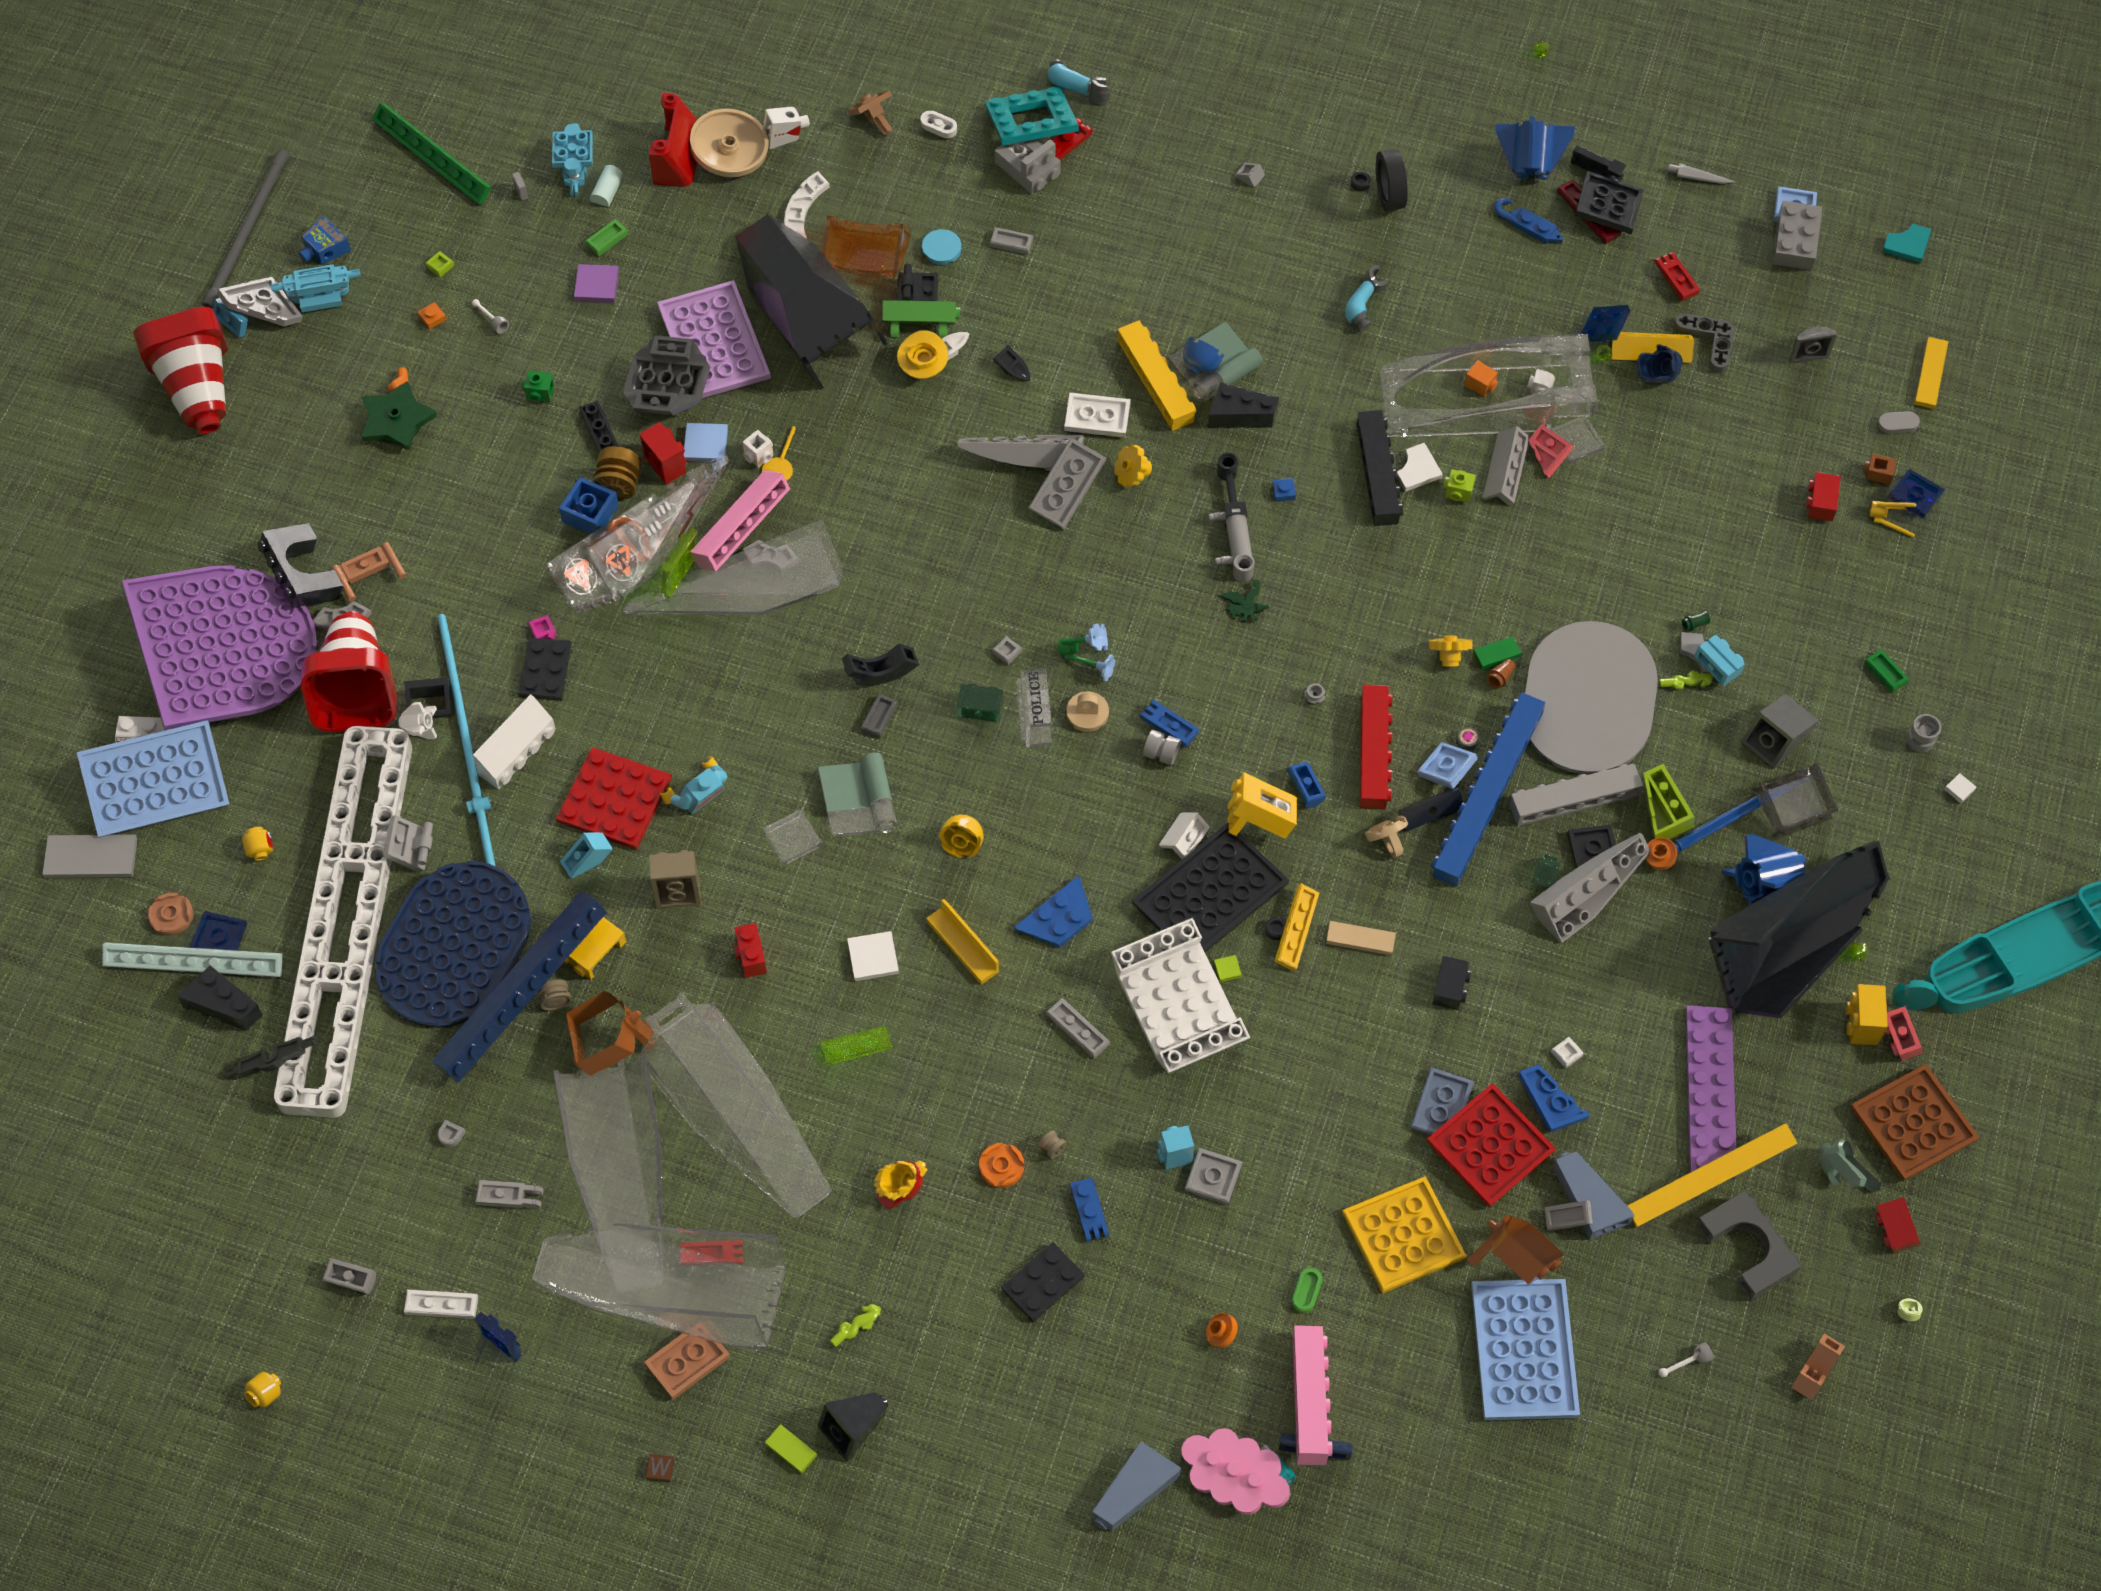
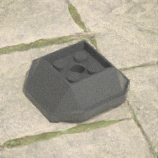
(666, 376)

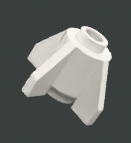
(418, 720)

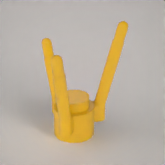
(1880, 510)

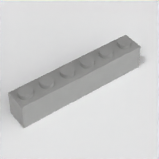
(1575, 794)

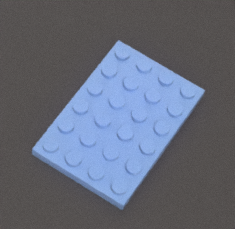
(153, 778)
(1525, 1349)

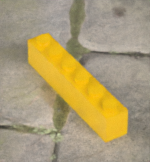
(1156, 375)

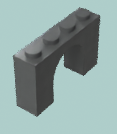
(1743, 1214)

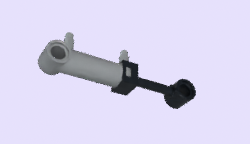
(1236, 522)

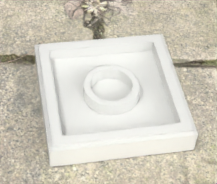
(873, 956)

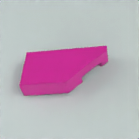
(542, 628)

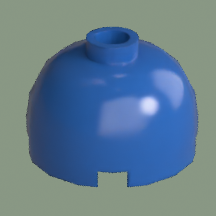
(1201, 356)

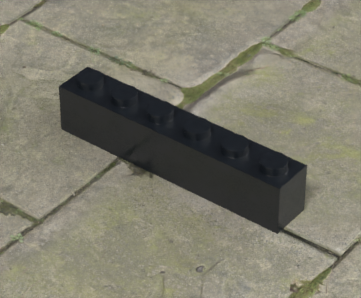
(1378, 468)

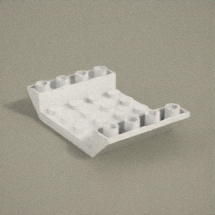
(1177, 996)

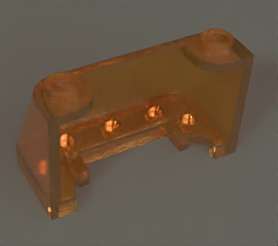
(865, 246)

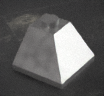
(1813, 345)

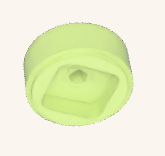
(1909, 1309)

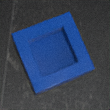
(1284, 489)

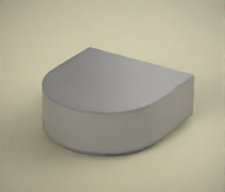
(450, 1134)

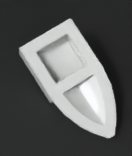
(955, 342)

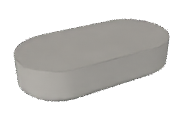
(1898, 422)

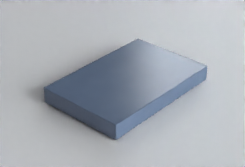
(1440, 1100)

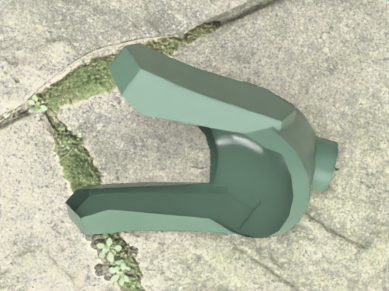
(1840, 1159)

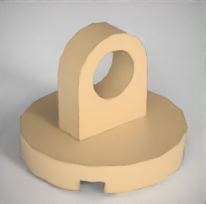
(1087, 711)
(1387, 831)

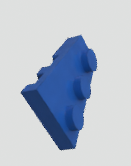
(1549, 1100)

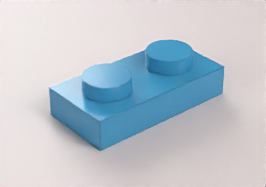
(231, 319)

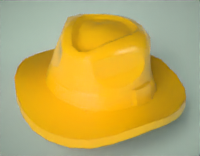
(922, 355)

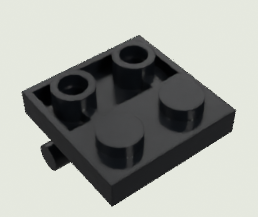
(917, 285)

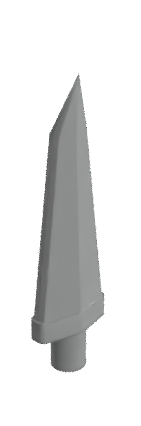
(1692, 173)

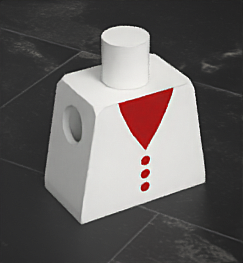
(783, 125)

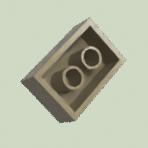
(675, 879)

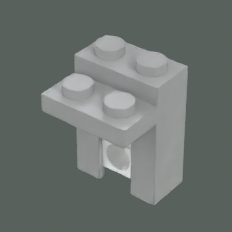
(1029, 163)

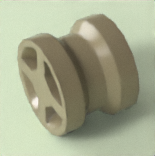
(1052, 1144)

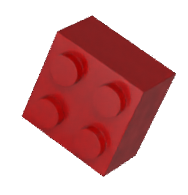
(663, 452)

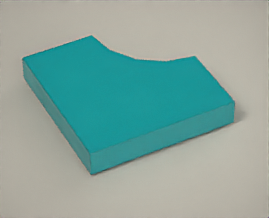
(1908, 244)

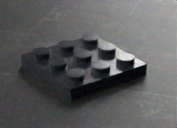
(1609, 202)

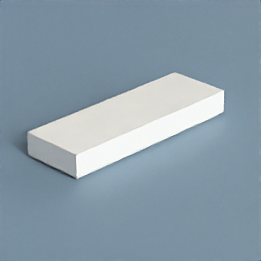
(441, 1304)

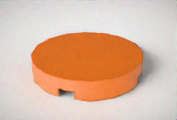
(1001, 1165)

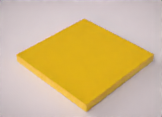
(1404, 1234)

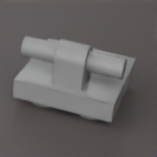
(408, 843)

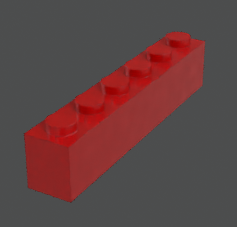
(1374, 747)

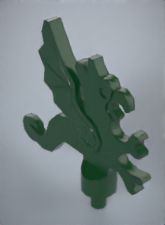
(1246, 607)

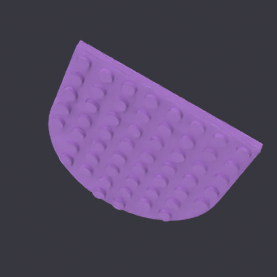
(218, 642)

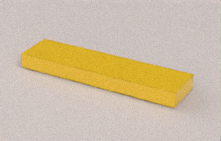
(1931, 373)
(1296, 927)

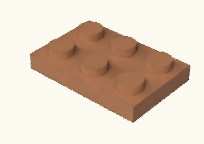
(685, 1362)

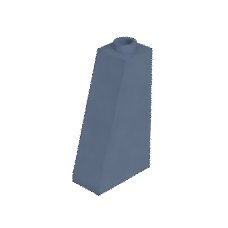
(1583, 1184)
(1137, 1484)

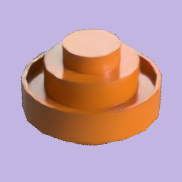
(1662, 853)
(1221, 1330)

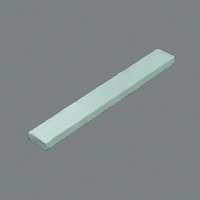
(191, 959)

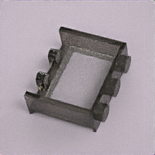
(1796, 800)

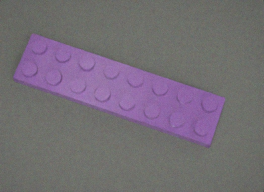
(1710, 1084)

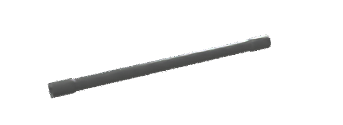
(276, 166)

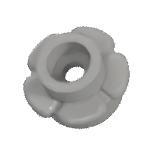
(1317, 689)

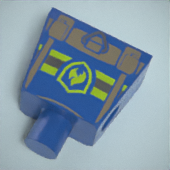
(323, 242)

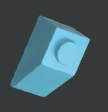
(586, 853)

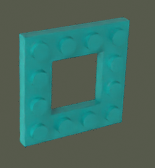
(1062, 119)

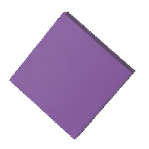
(596, 283)

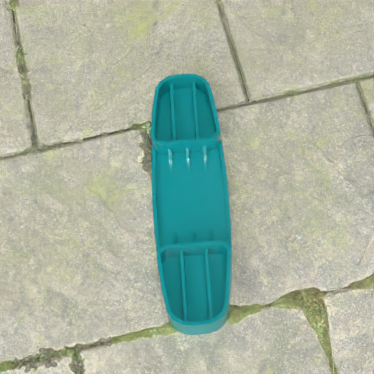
(2020, 953)

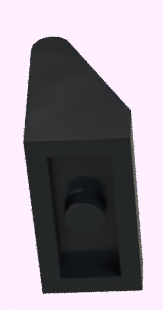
(430, 688)

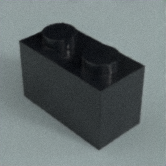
(1451, 982)

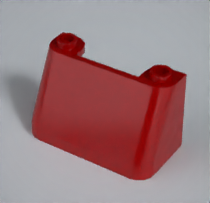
(672, 158)

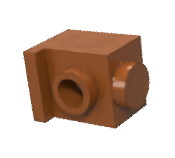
(1880, 469)

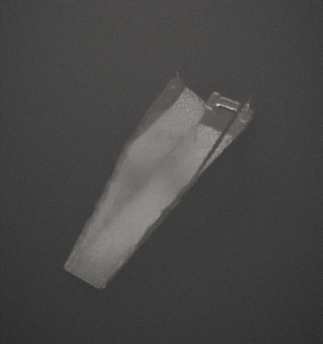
(732, 1102)
(614, 1143)

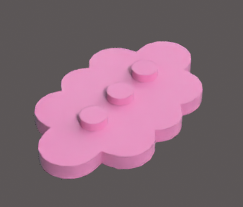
(1235, 1471)

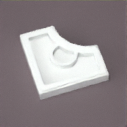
(1419, 468)

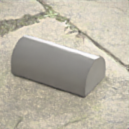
(350, 1276)

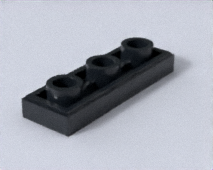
(598, 425)
(1432, 808)

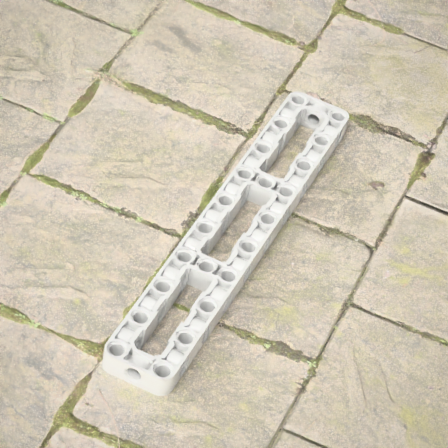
(323, 916)

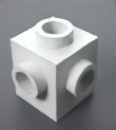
(758, 449)

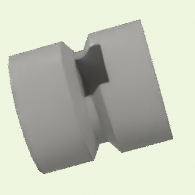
(1923, 733)
(1161, 747)

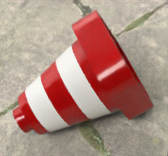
(187, 359)
(349, 678)

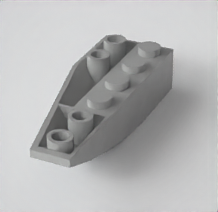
(1587, 889)

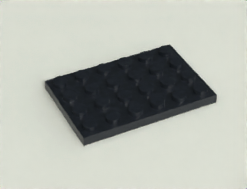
(1213, 885)

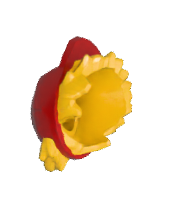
(899, 1182)

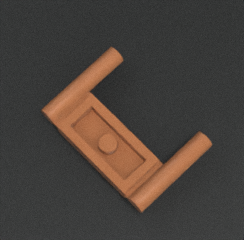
(366, 565)

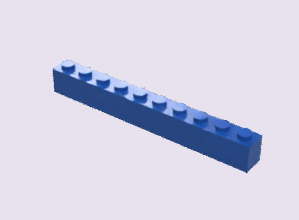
(1487, 792)

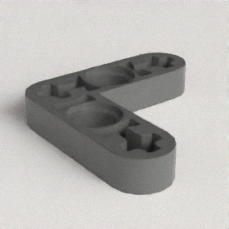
(1718, 336)

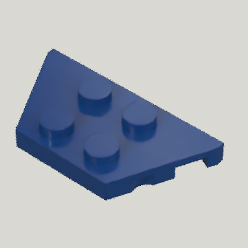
(1059, 916)

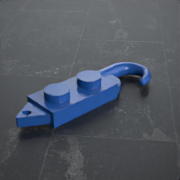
(1529, 223)

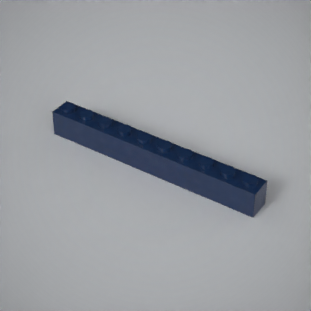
(519, 986)

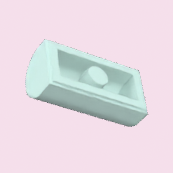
(606, 185)

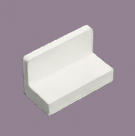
(1185, 834)

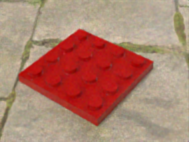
(614, 798)
(1491, 1145)

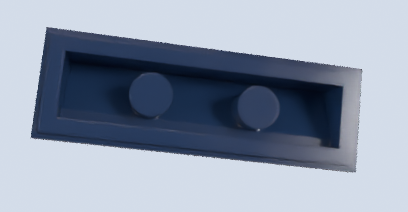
(1340, 1449)

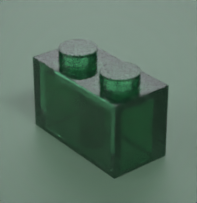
(980, 702)

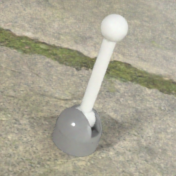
(499, 323)
(1701, 1353)

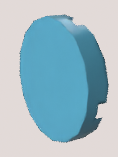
(941, 247)

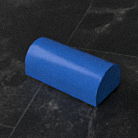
(1306, 784)

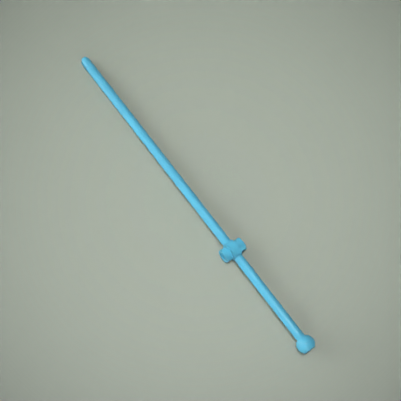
(477, 804)

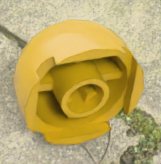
(961, 836)

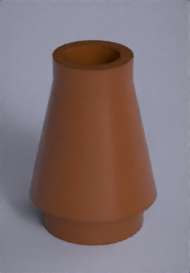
(1499, 675)

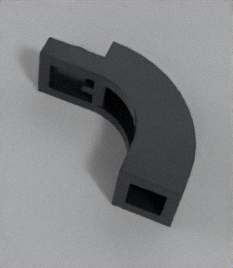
(883, 668)

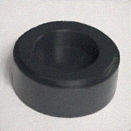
(1360, 181)
(1275, 927)

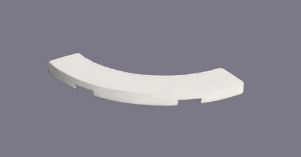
(802, 200)

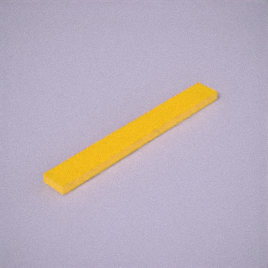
(1712, 1174)

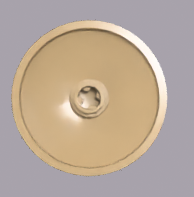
(729, 142)

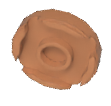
(170, 914)

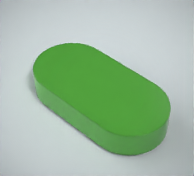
(1307, 1290)

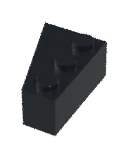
(1242, 407)
(221, 999)

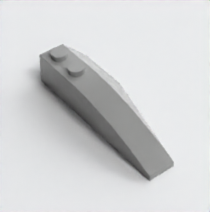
(1021, 451)

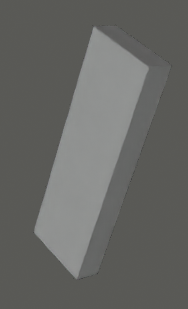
(1078, 1028)

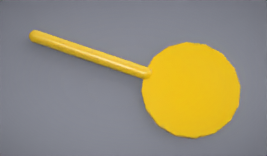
(780, 464)

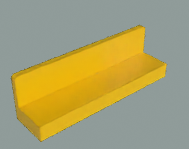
(1631, 345)
(964, 942)

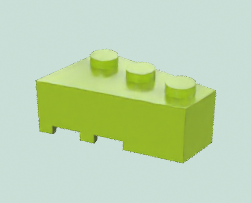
(1665, 804)

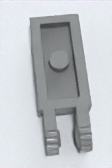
(507, 1194)

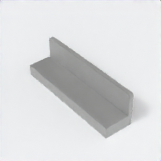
(1506, 465)

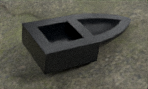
(1012, 363)

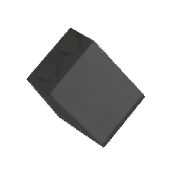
(1779, 730)

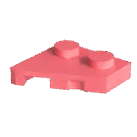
(1549, 449)

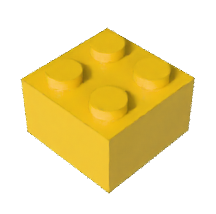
(1867, 1014)

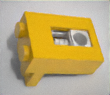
(1261, 806)

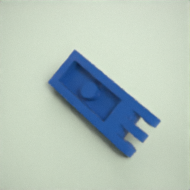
(1169, 723)
(1089, 1208)

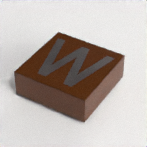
(660, 1468)

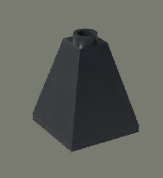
(851, 1421)

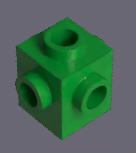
(538, 386)

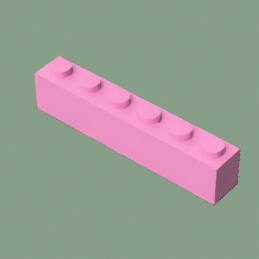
(740, 520)
(1310, 1395)

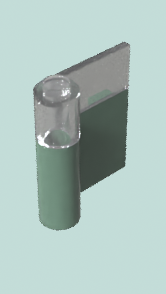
(1236, 362)
(857, 797)

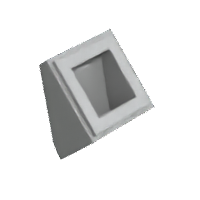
(1250, 174)

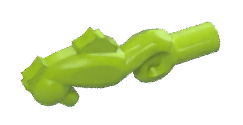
(1692, 679)
(863, 1321)

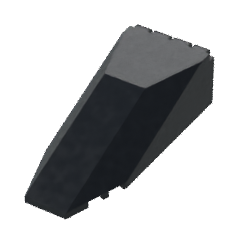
(800, 291)
(1795, 934)

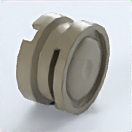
(554, 995)

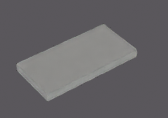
(1067, 483)
(89, 856)

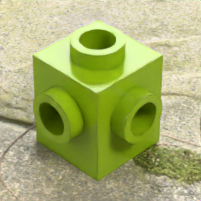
(1459, 485)

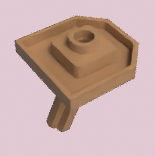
(873, 110)

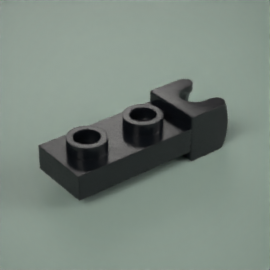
(1597, 164)

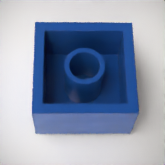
(588, 506)

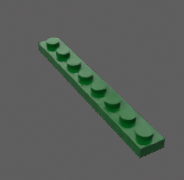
(431, 153)

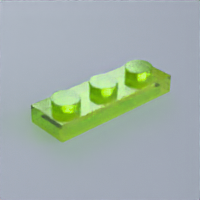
(856, 1045)

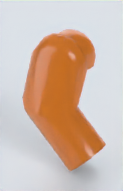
(402, 378)

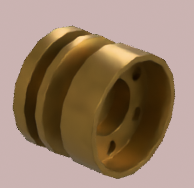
(618, 471)

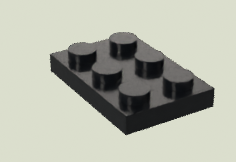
(545, 668)
(1043, 1282)

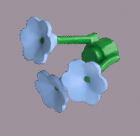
(1097, 638)

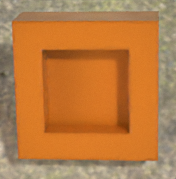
(431, 315)

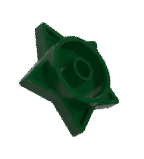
(395, 416)

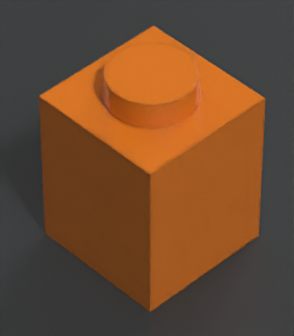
(1481, 379)

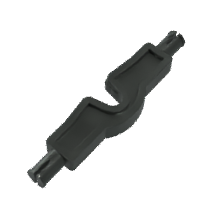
(281, 1053)

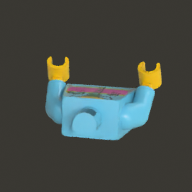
(700, 789)

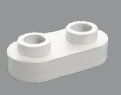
(941, 124)

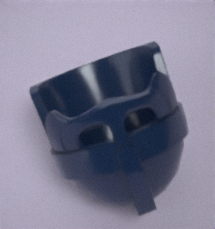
(1661, 366)

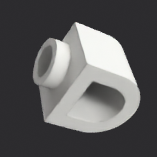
(1541, 381)

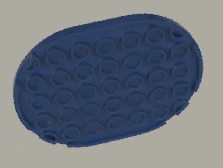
(452, 943)

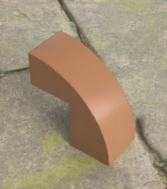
(1818, 1366)

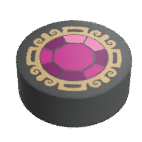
(1467, 738)

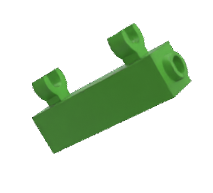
(920, 312)

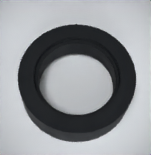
(1391, 179)

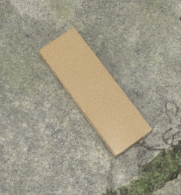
(1361, 938)

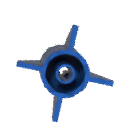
(1533, 147)
(1765, 868)

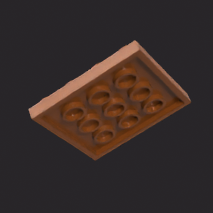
(1914, 1122)

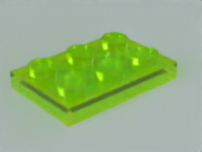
(678, 563)

